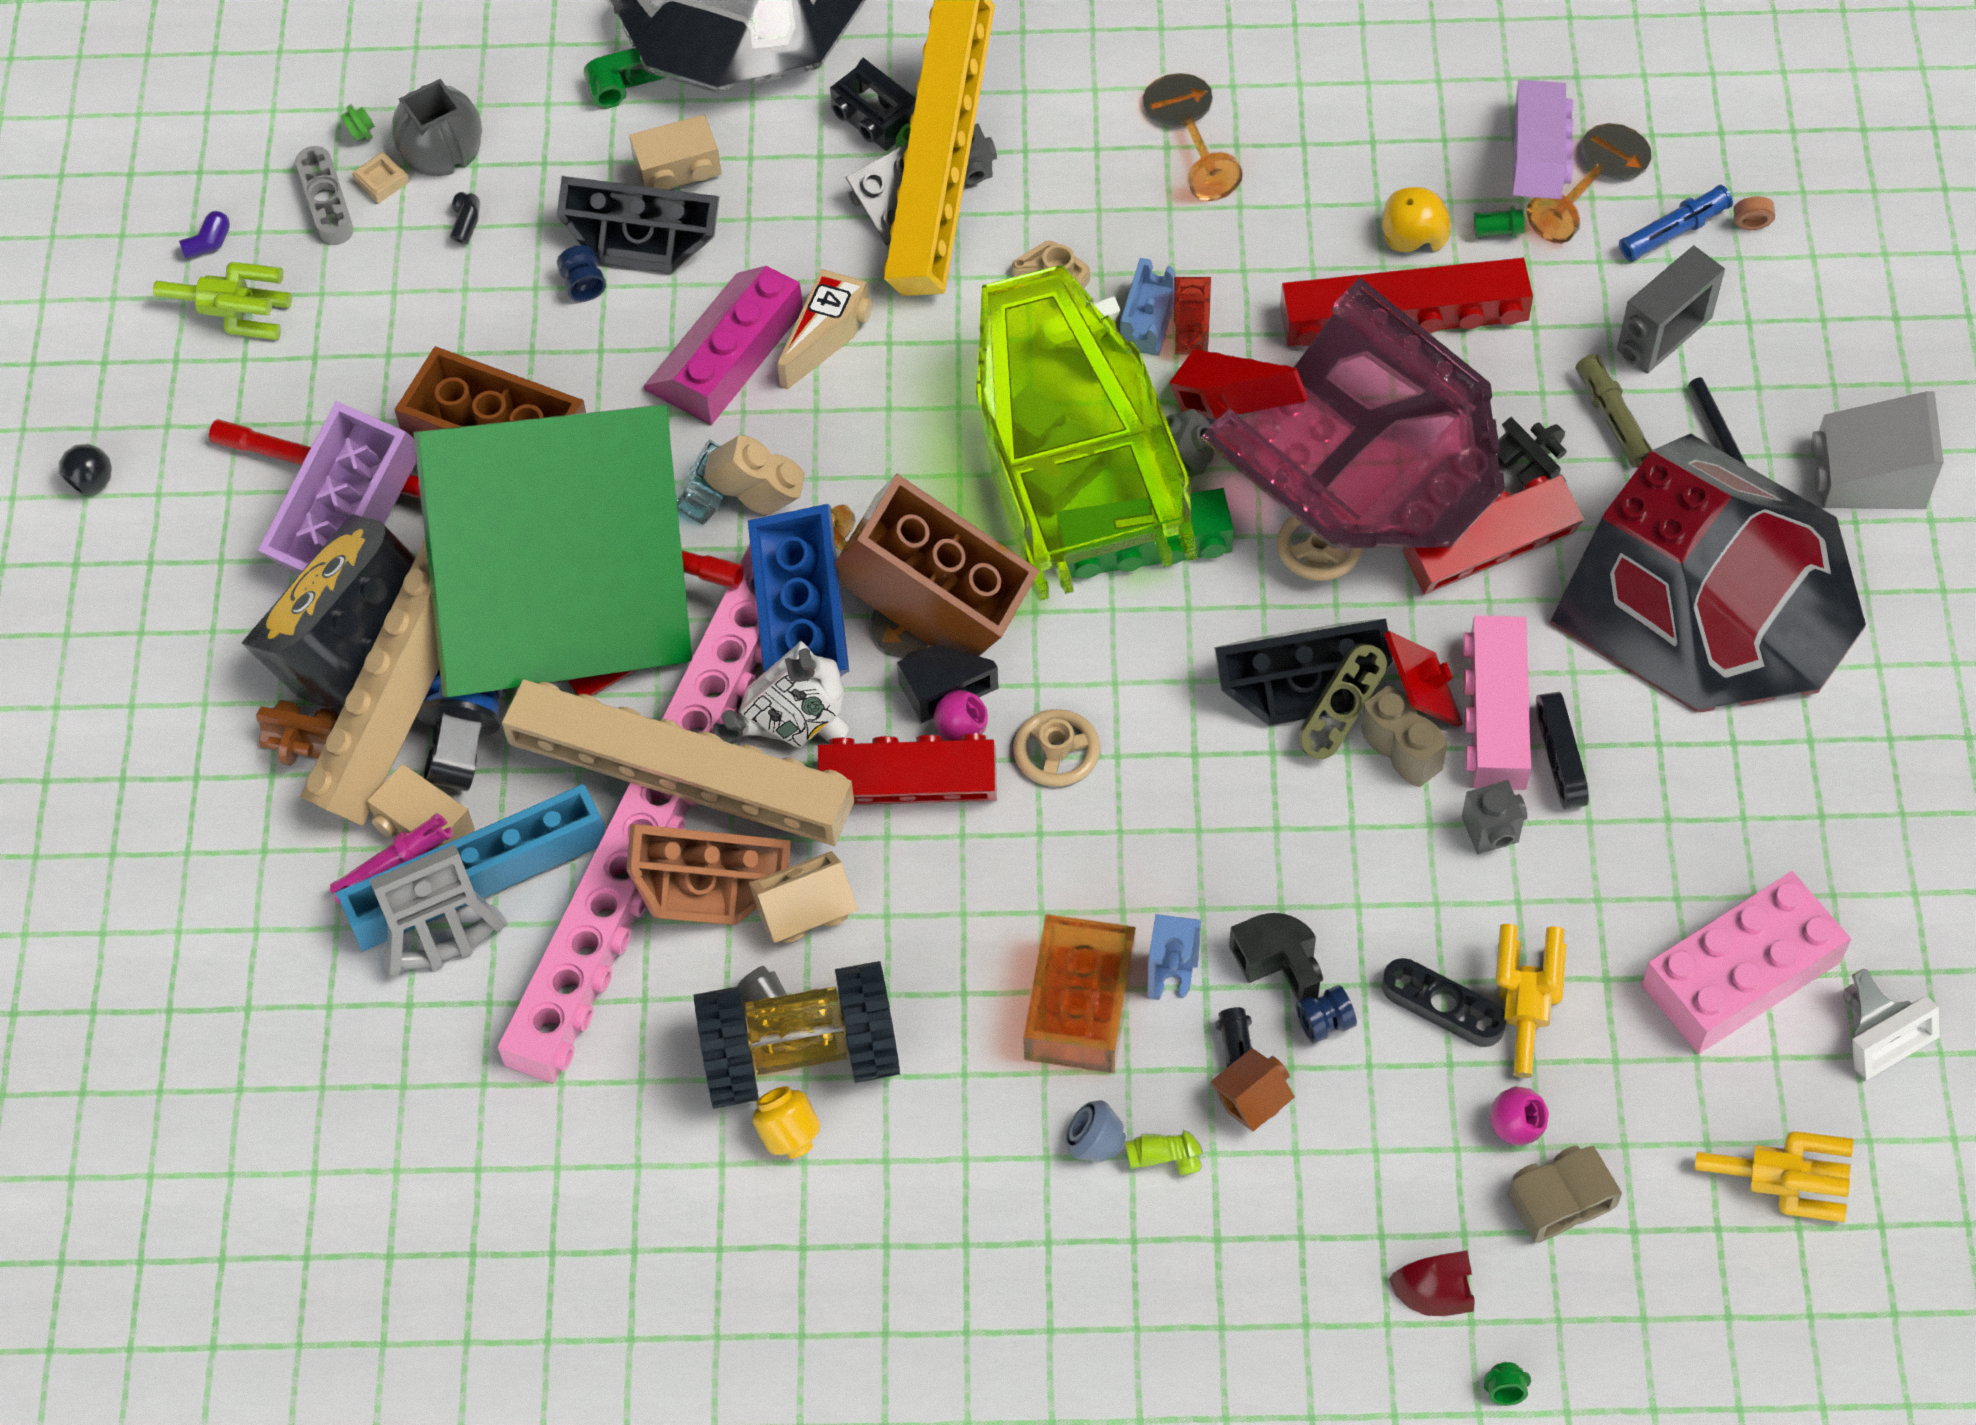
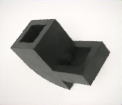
(1275, 944)

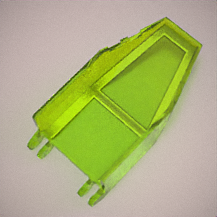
(1074, 429)

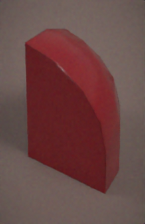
(1436, 1285)

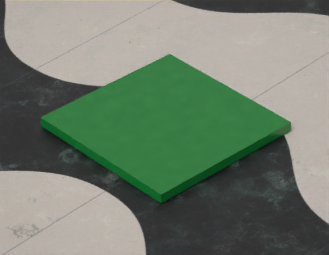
(553, 548)

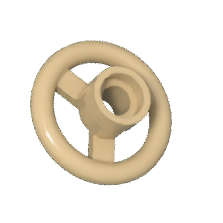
(1316, 563)
(1051, 727)

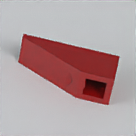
(1219, 382)

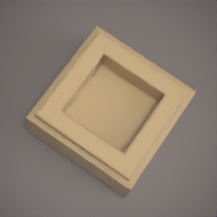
(380, 177)

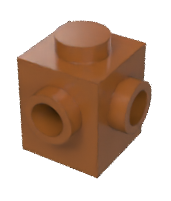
(1253, 1088)

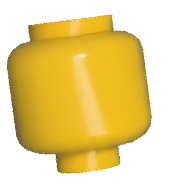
(786, 1122)

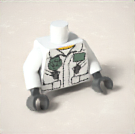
(790, 702)

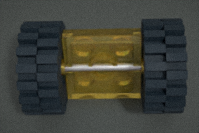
(796, 1033)

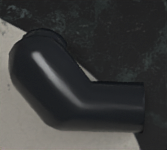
(468, 213)

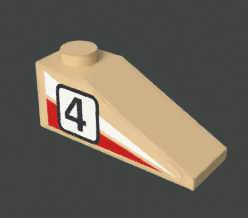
(824, 325)

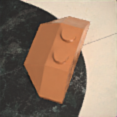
(700, 872)

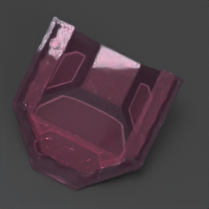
(1388, 442)

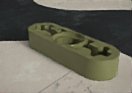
(1350, 668)

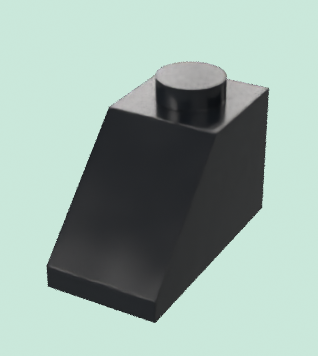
(940, 670)

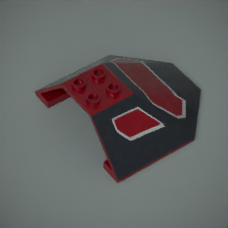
(1714, 583)

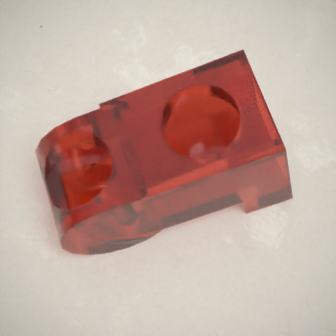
(1191, 313)

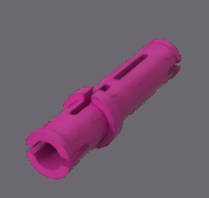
(405, 847)

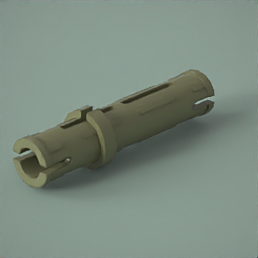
(1607, 397)

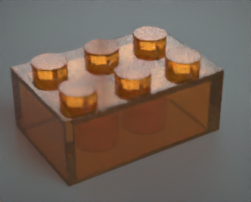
(1079, 993)

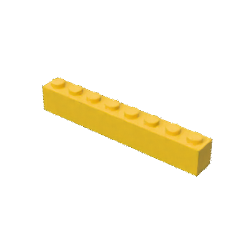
(938, 146)

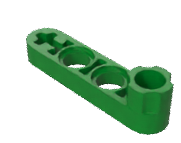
(608, 84)

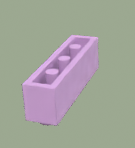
(1542, 139)

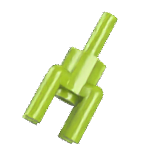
(232, 298)

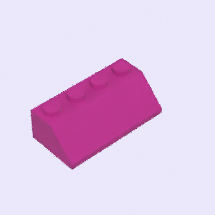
(728, 343)

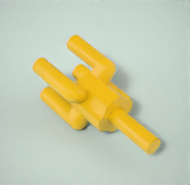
(1529, 989)
(1787, 1172)

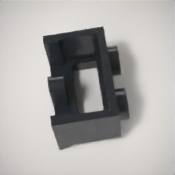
(868, 120)

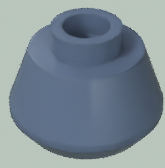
(1095, 1132)

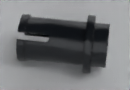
(1235, 1032)

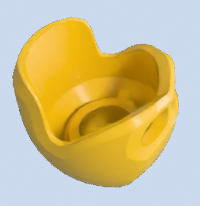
(1415, 218)

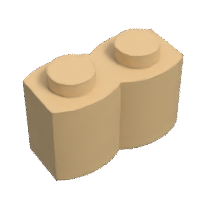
(754, 475)

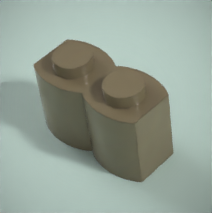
(1409, 739)
(1563, 1192)

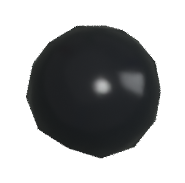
(86, 468)

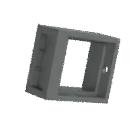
(1670, 309)

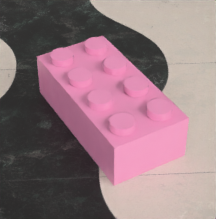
(1745, 962)

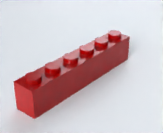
(1431, 296)

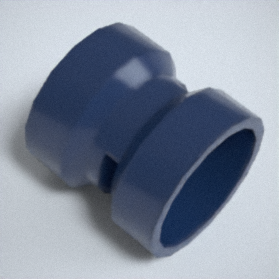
(581, 273)
(1326, 1014)

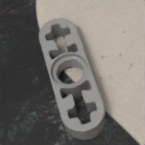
(326, 181)

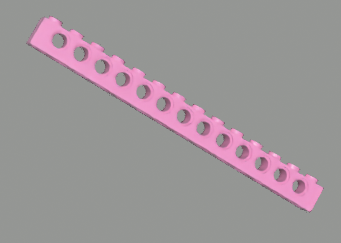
(547, 1053)

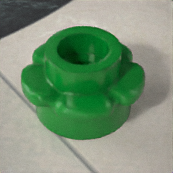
(1507, 1384)

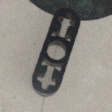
(1562, 750)
(1437, 983)

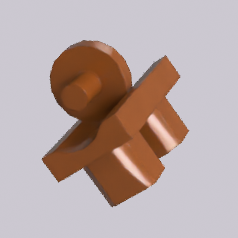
(293, 733)

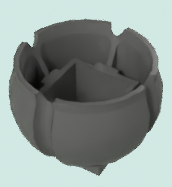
(443, 141)

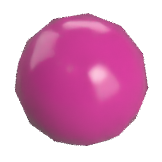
(960, 714)
(1519, 1116)

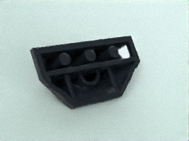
(637, 223)
(1287, 671)

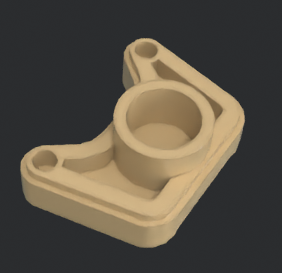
(1049, 255)

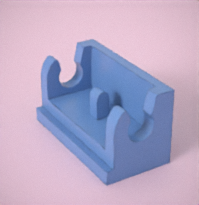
(1148, 308)
(1173, 953)

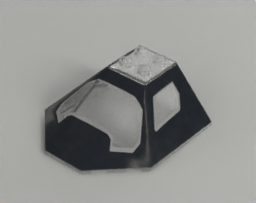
(733, 40)

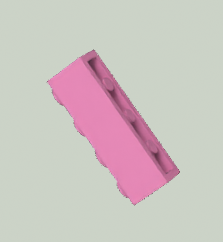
(1498, 701)

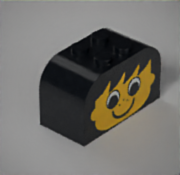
(333, 612)

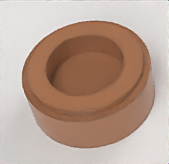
(1754, 213)

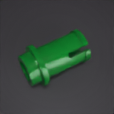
(1499, 223)

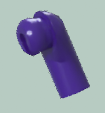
(210, 236)

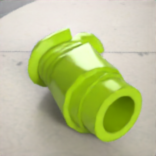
(1158, 1148)

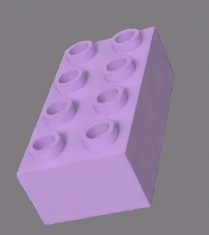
(350, 469)

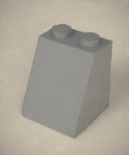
(1879, 454)

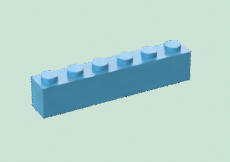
(495, 856)

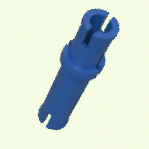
(1712, 203)

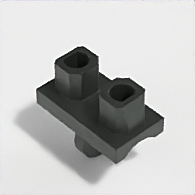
(1518, 442)

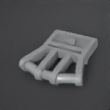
(422, 892)

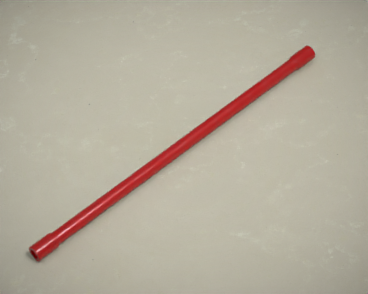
(245, 439)

